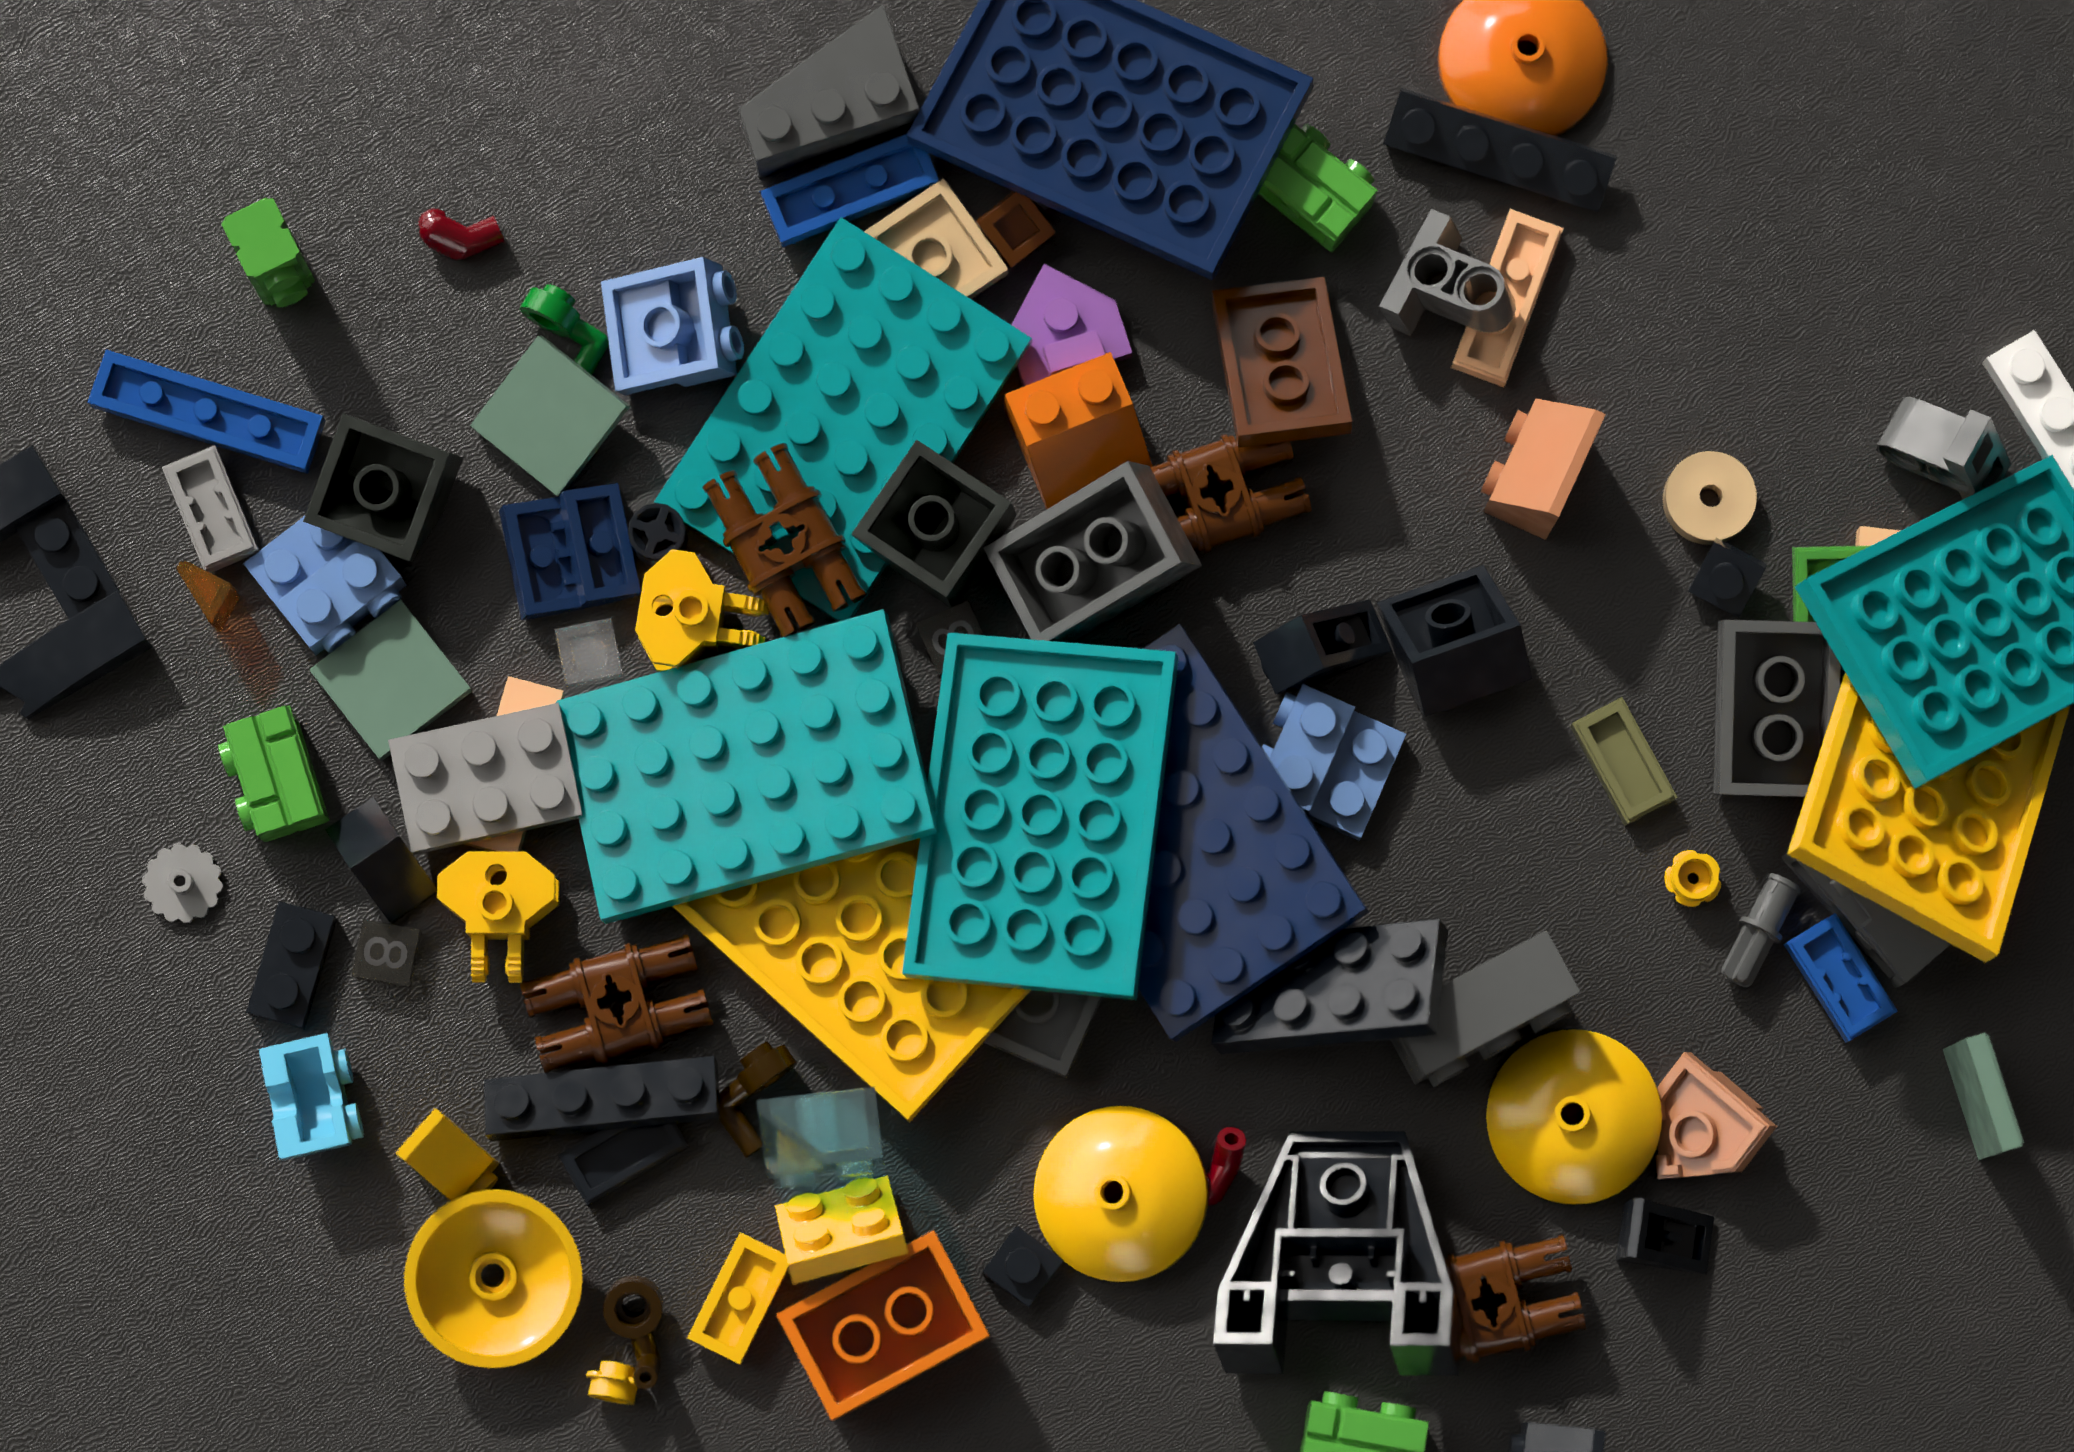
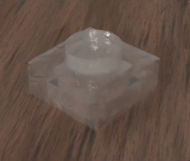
(589, 653)

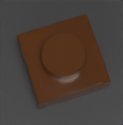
(1015, 227)

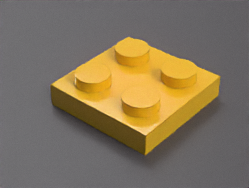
(840, 1229)

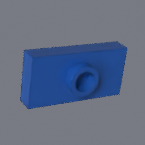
(1840, 977)

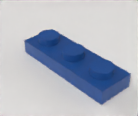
(848, 189)

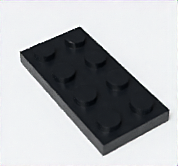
(1346, 990)

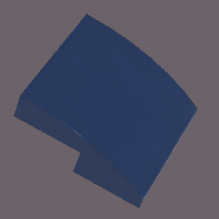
(569, 551)

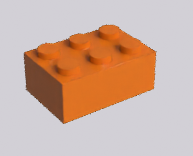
(883, 1326)

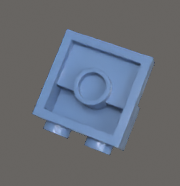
(671, 326)
(324, 583)
(1333, 758)

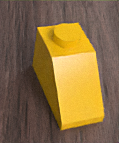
(448, 1157)

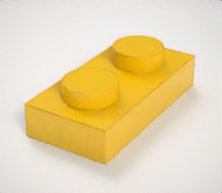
(739, 1298)

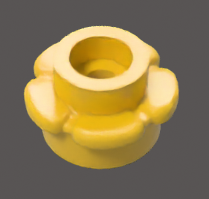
(1708, 878)
(613, 1383)

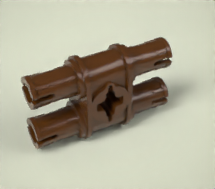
(1227, 466)
(753, 534)
(589, 985)
(1517, 1322)

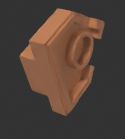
(1706, 1123)

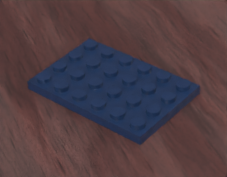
(1115, 119)
(1235, 863)

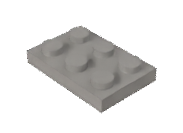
(485, 778)

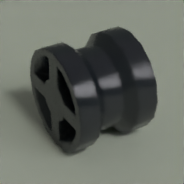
(660, 524)

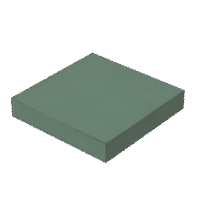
(550, 415)
(390, 679)
(1983, 1096)

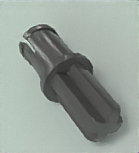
(1760, 930)

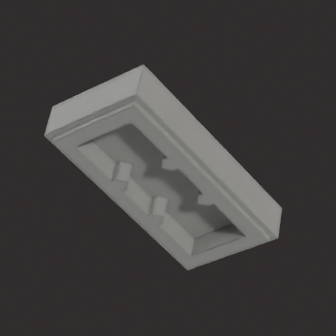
(210, 509)

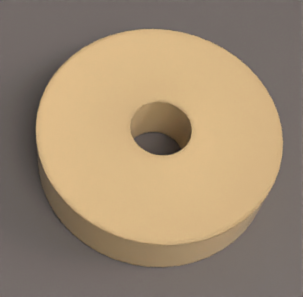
(1713, 472)

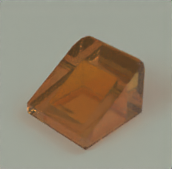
(211, 593)

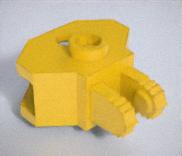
(696, 613)
(498, 910)

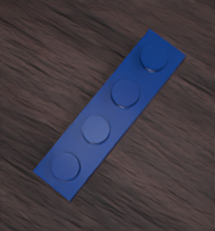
(206, 411)

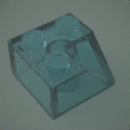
(821, 1136)

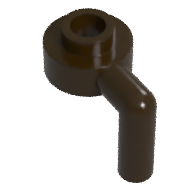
(761, 1069)
(637, 1325)

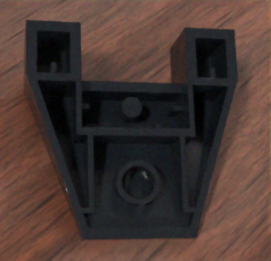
(1339, 1241)

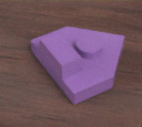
(1067, 326)

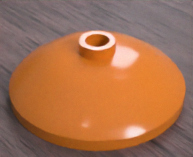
(1538, 91)

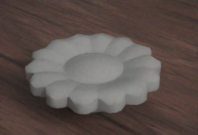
(182, 883)

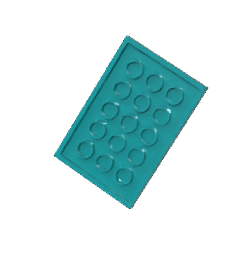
(849, 381)
(1959, 621)
(746, 767)
(1042, 815)

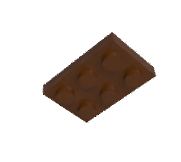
(1281, 362)

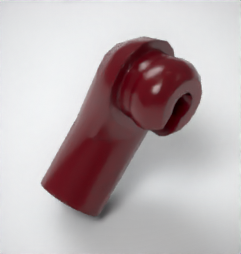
(456, 239)
(1225, 1163)

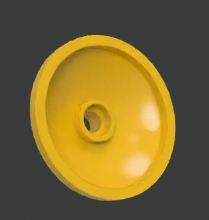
(1584, 1159)
(1160, 1201)
(499, 1321)

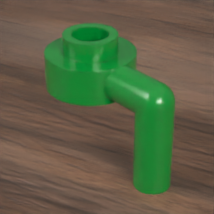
(555, 312)

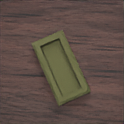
(1623, 761)

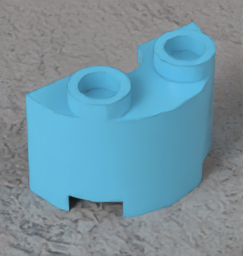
(309, 1096)

